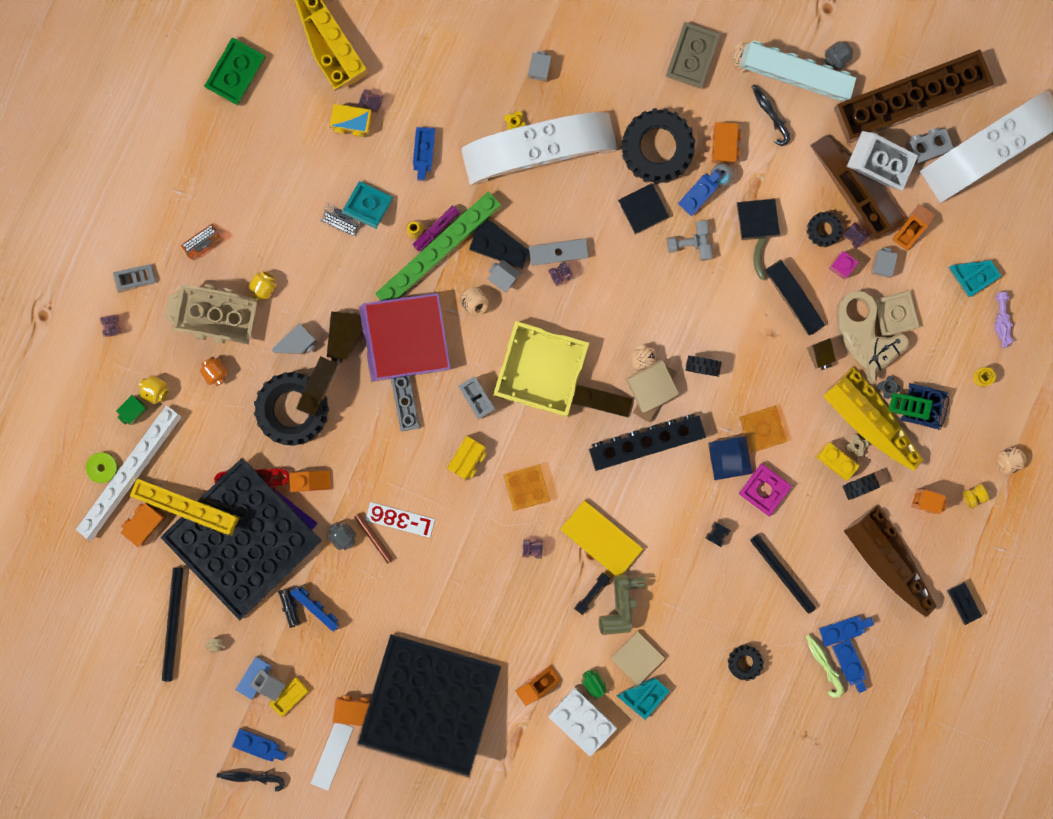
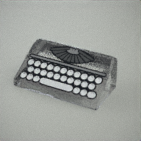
(335, 218)

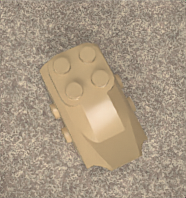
(212, 313)

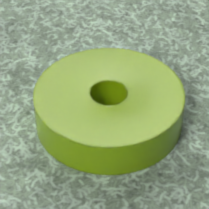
(95, 461)

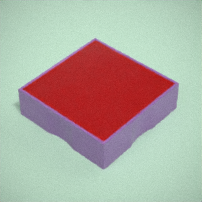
(404, 337)

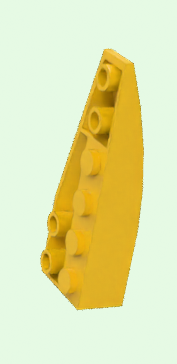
(329, 45)
(871, 418)

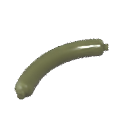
(757, 258)

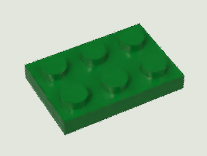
(234, 71)

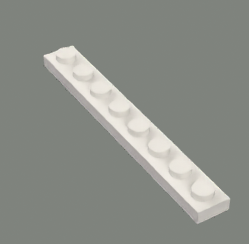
(128, 473)

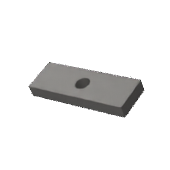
(546, 253)
(406, 413)

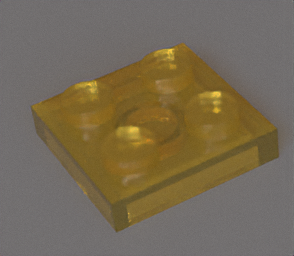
(763, 429)
(526, 487)

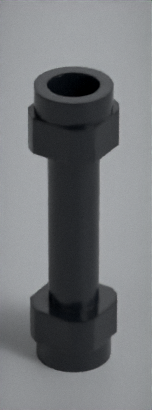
(581, 606)

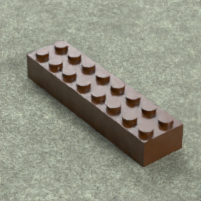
(914, 96)

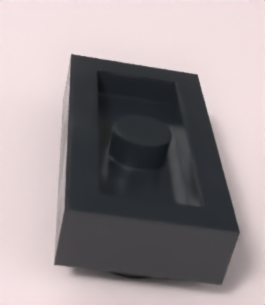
(964, 603)

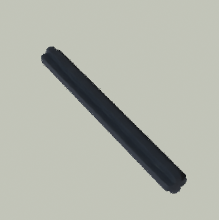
(172, 624)

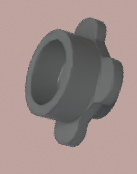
(888, 382)

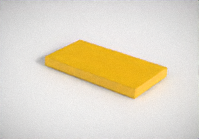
(601, 539)

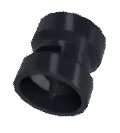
(717, 534)

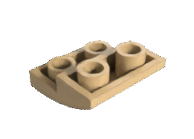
(652, 386)

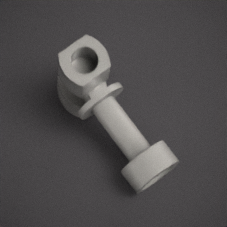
(699, 240)

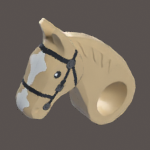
(859, 338)

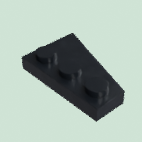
(496, 244)

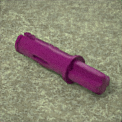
(435, 229)

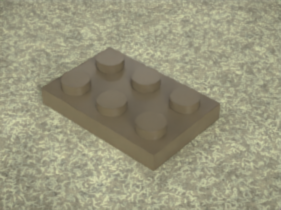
(692, 55)

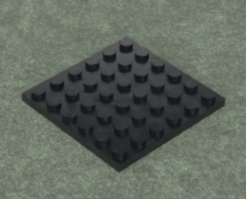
(263, 547)
(429, 706)

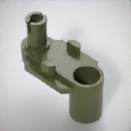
(621, 621)

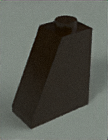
(343, 335)

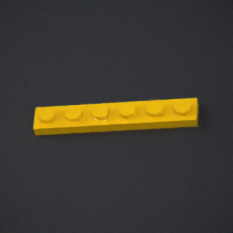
(184, 507)

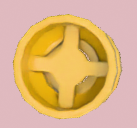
(980, 376)
(976, 496)

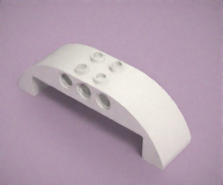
(538, 145)
(990, 147)

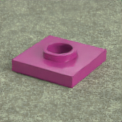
(779, 489)

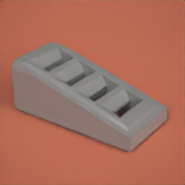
(135, 284)

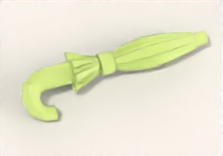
(832, 675)

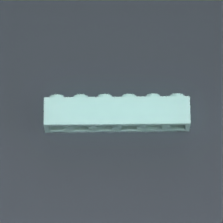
(797, 72)

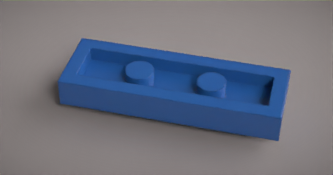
(315, 608)

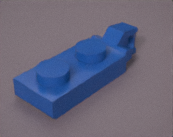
(423, 151)
(700, 192)
(844, 630)
(850, 664)
(258, 746)

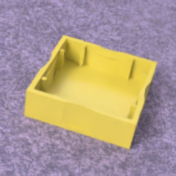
(541, 369)

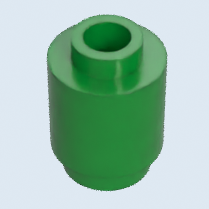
(594, 683)

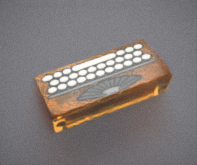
(201, 242)

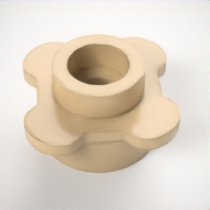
(851, 447)

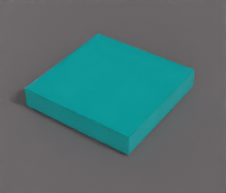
(367, 205)

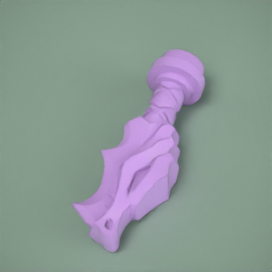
(1003, 325)

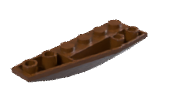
(863, 194)
(889, 558)

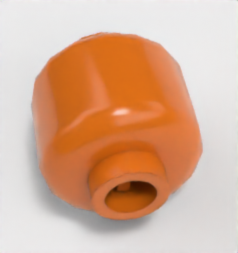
(213, 371)

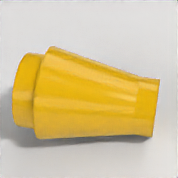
(414, 234)

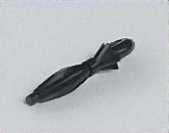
(779, 124)
(240, 776)

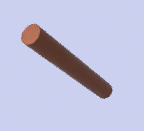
(373, 537)

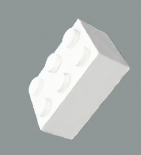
(882, 160)
(582, 721)

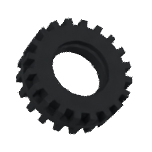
(640, 164)
(268, 421)

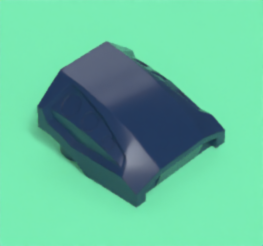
(939, 406)
(730, 458)

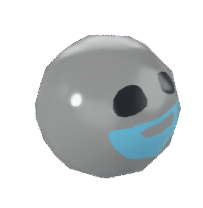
(727, 176)

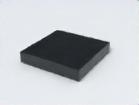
(643, 208)
(758, 219)

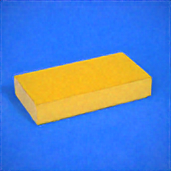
(289, 697)

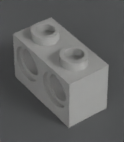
(931, 149)
(476, 397)

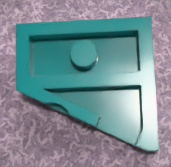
(974, 275)
(644, 697)

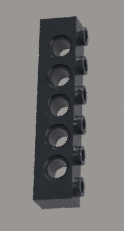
(695, 433)

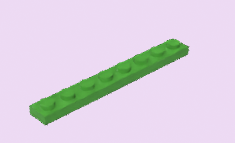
(439, 248)

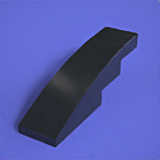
(794, 297)

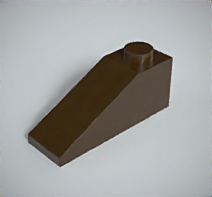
(317, 386)
(601, 401)

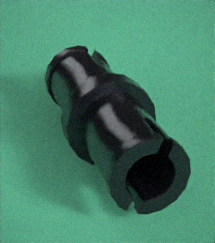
(289, 607)

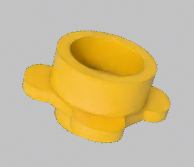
(509, 119)

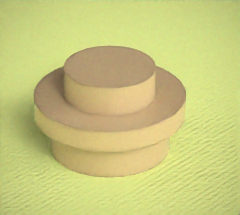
(215, 645)

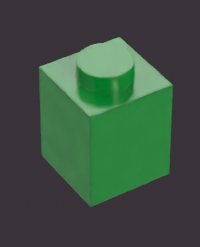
(131, 410)

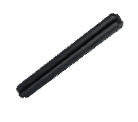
(783, 574)

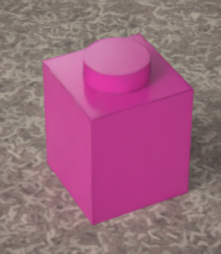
(843, 265)

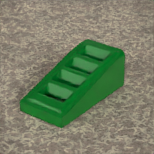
(894, 403)

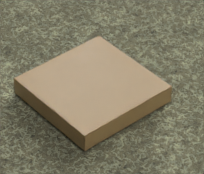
(896, 314)
(637, 658)

